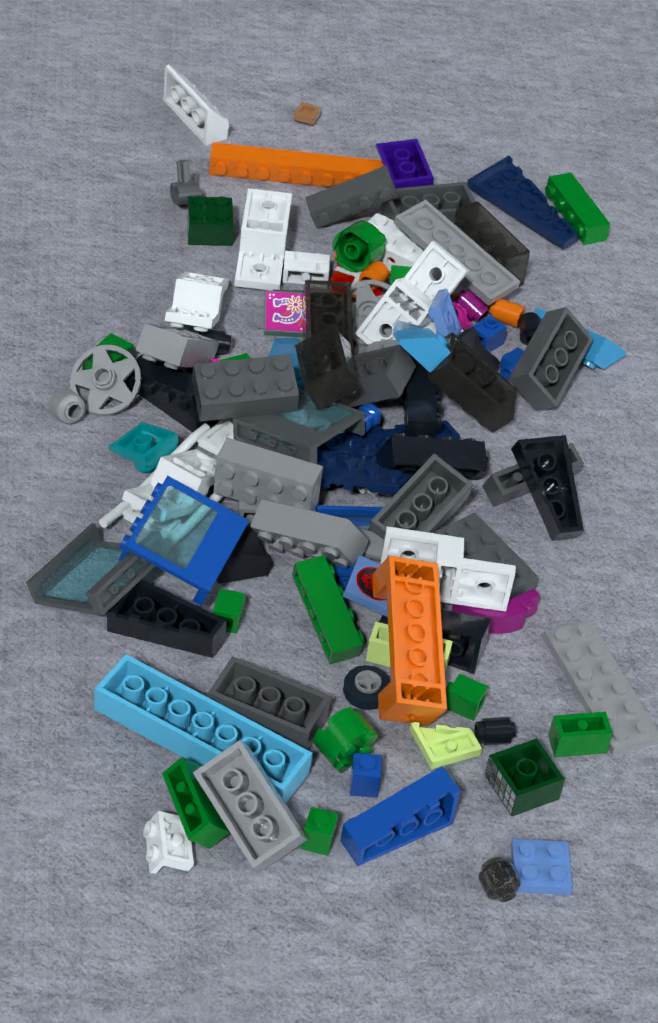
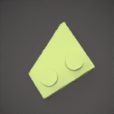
(445, 744)

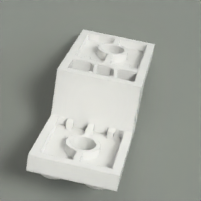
(263, 239)
(412, 296)
(197, 301)
(189, 467)
(457, 575)

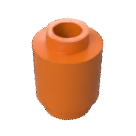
(375, 271)

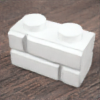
(305, 266)

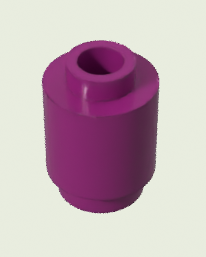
(473, 305)

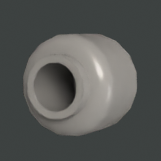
(67, 406)

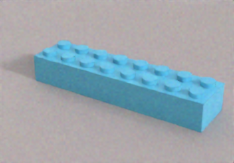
(194, 723)

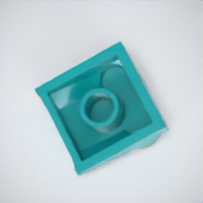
(145, 446)

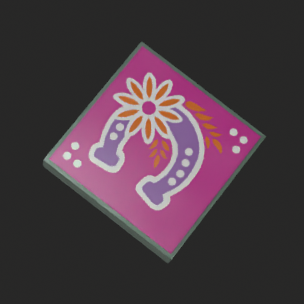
(283, 313)

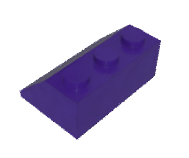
(405, 163)

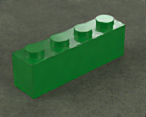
(577, 208)
(327, 609)

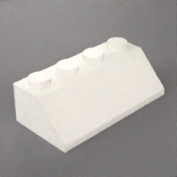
(193, 108)

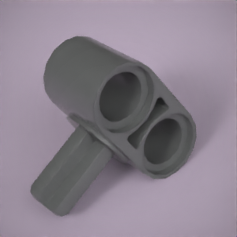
(184, 187)

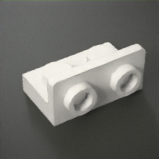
(167, 843)

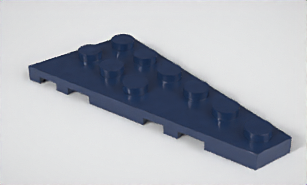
(521, 198)
(366, 446)
(356, 473)

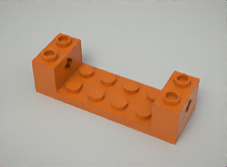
(415, 641)

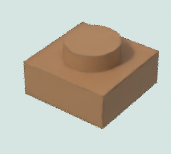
(307, 113)

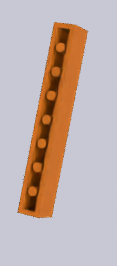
(286, 165)

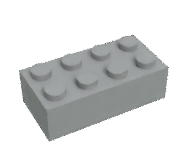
(175, 346)
(257, 474)
(308, 533)
(250, 806)

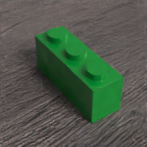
(192, 804)

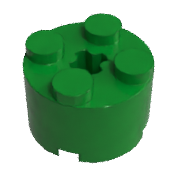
(359, 246)
(344, 736)

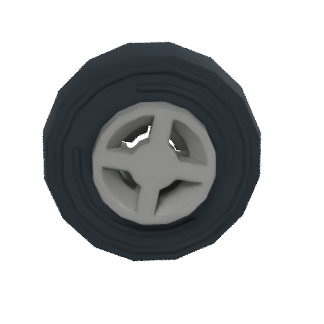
(364, 677)

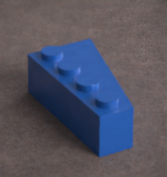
(402, 818)

